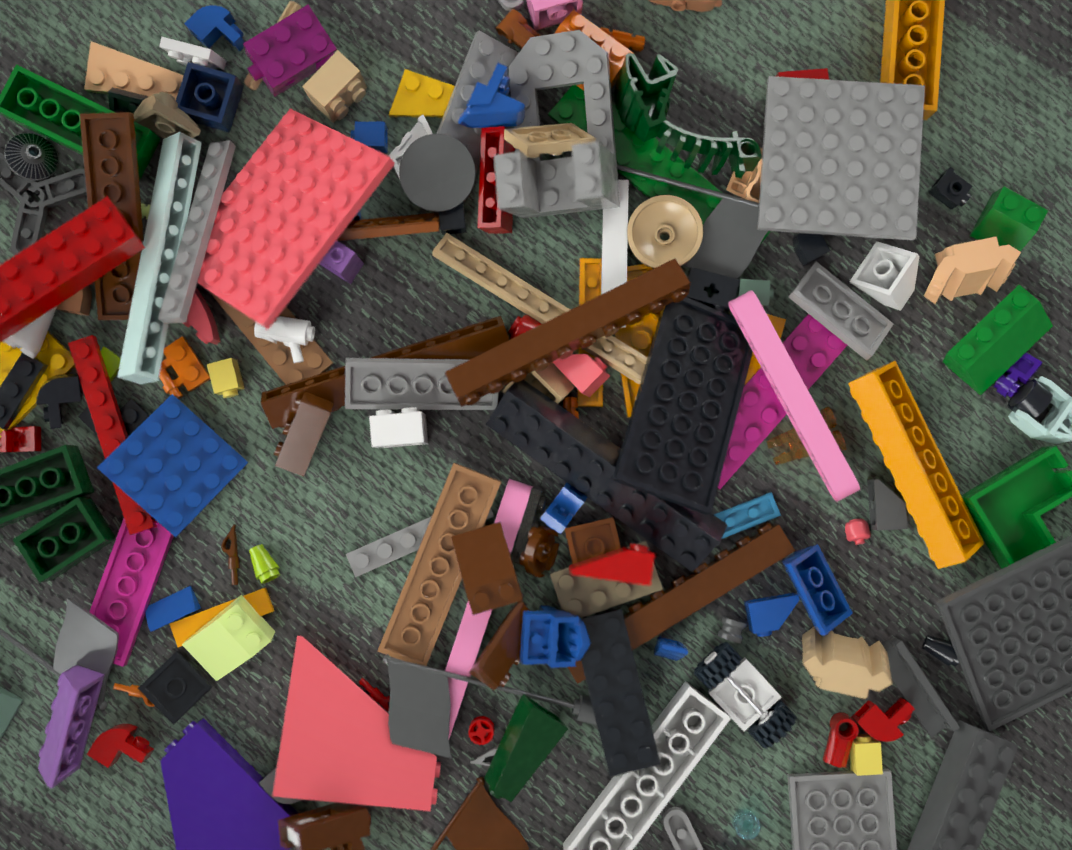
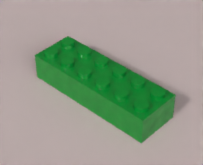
(56, 113)

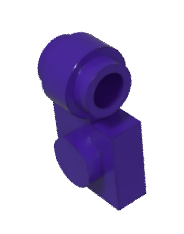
(1021, 370)

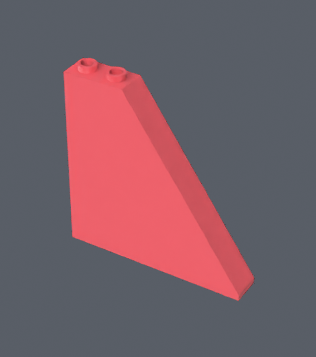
(341, 744)

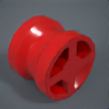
(481, 735)

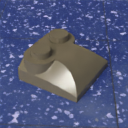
(163, 117)

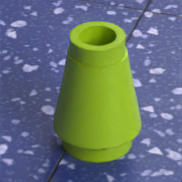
(263, 564)

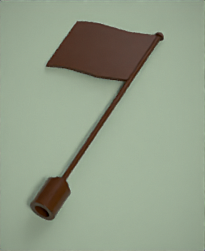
(481, 825)

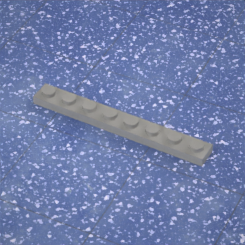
(197, 233)

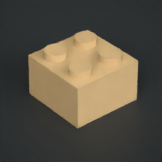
(335, 87)

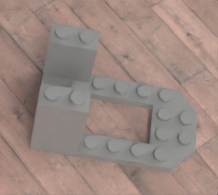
(568, 184)

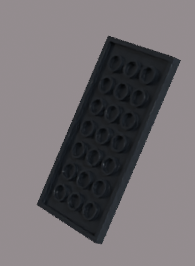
(685, 406)

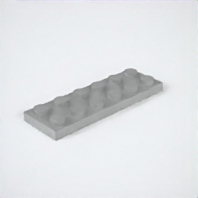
(477, 67)
(404, 384)

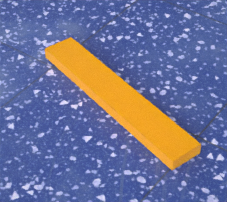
(588, 289)

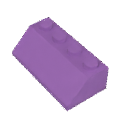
(69, 724)

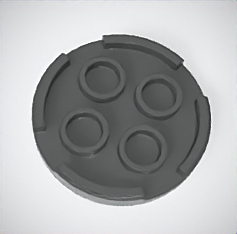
(437, 172)

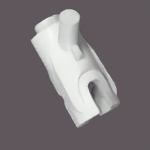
(289, 331)

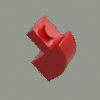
(883, 725)
(119, 740)

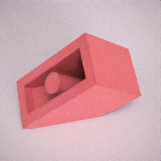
(584, 372)

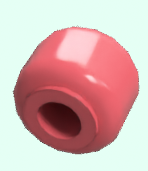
(857, 531)

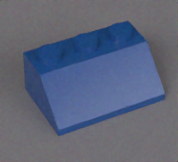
(817, 588)

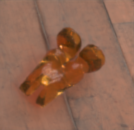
(796, 446)

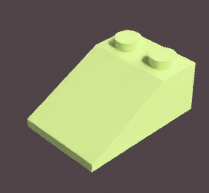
(229, 638)

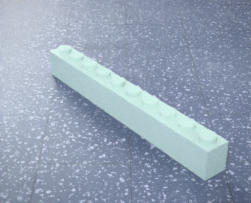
(163, 234)

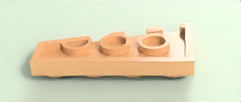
(121, 71)

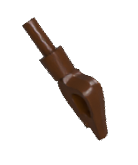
(233, 560)

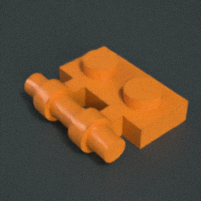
(186, 365)

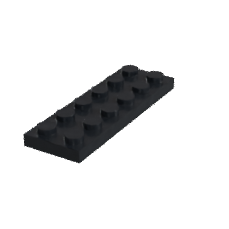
(617, 696)

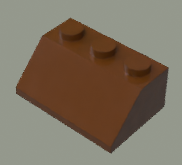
(501, 650)

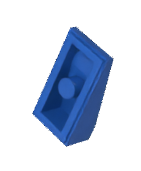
(669, 649)

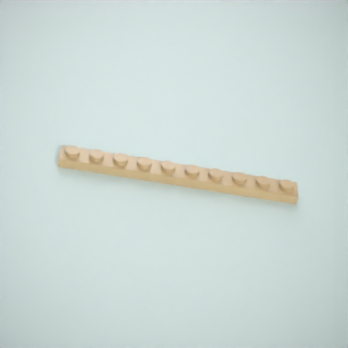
(532, 302)

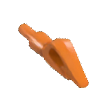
(133, 691)

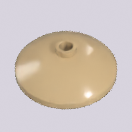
(664, 216)

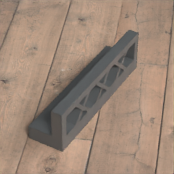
(917, 689)

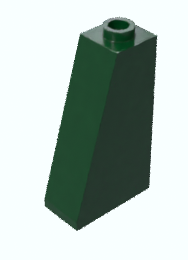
(523, 748)

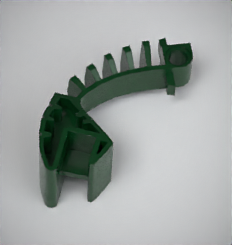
(644, 108)

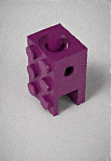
(289, 51)

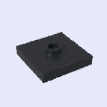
(175, 687)

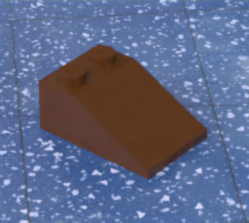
(486, 568)

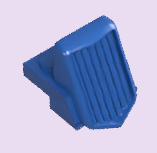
(491, 105)
(552, 638)

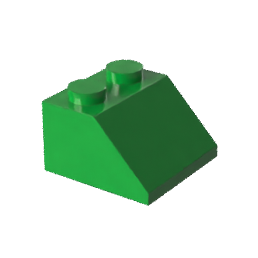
(1009, 219)

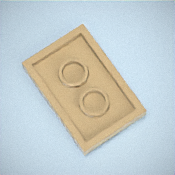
(546, 138)

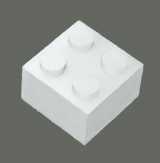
(398, 429)

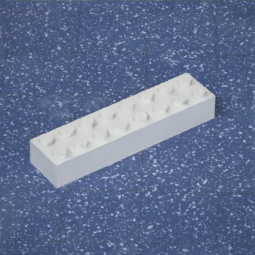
(637, 797)

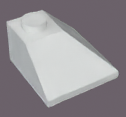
(888, 275)

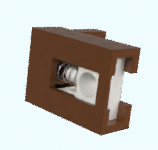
(326, 827)

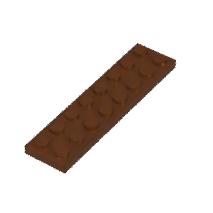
(113, 173)

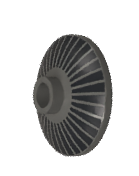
(27, 165)

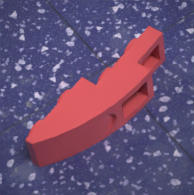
(202, 320)

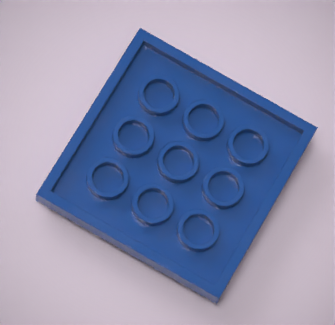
(173, 465)

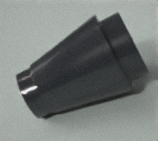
(941, 649)

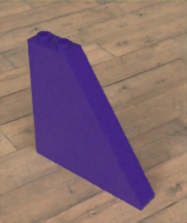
(217, 795)

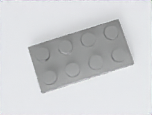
(841, 310)

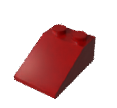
(622, 565)

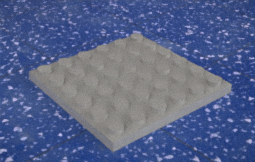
(841, 158)

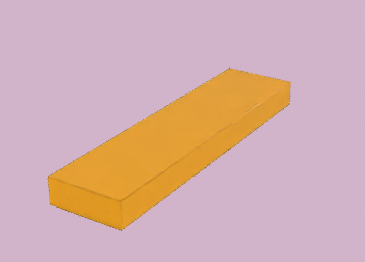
(186, 627)

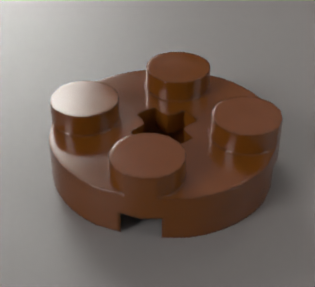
(539, 551)

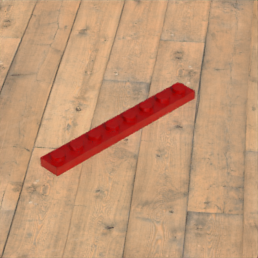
(106, 419)

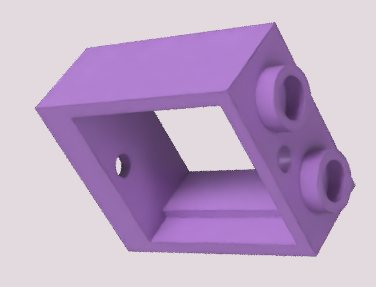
(342, 262)

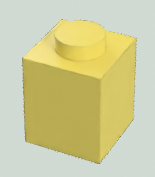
(225, 377)
(866, 756)

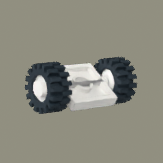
(745, 695)

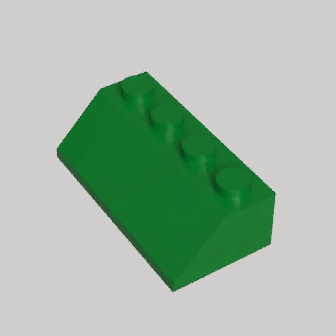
(999, 340)

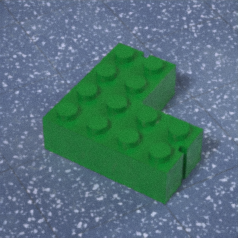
(1013, 500)

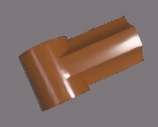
(516, 29)

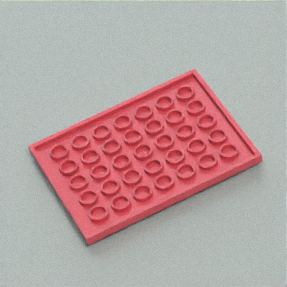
(286, 214)

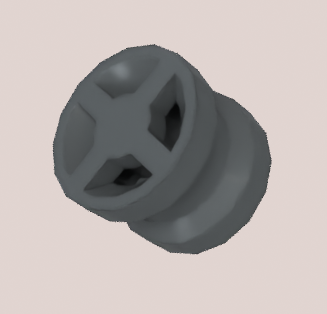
(731, 629)

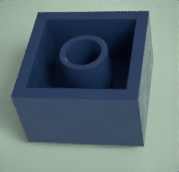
(209, 96)

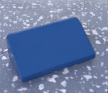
(171, 608)

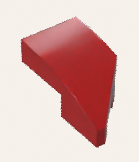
(21, 439)

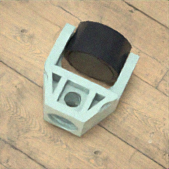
(1032, 401)

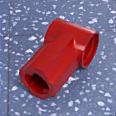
(840, 742)

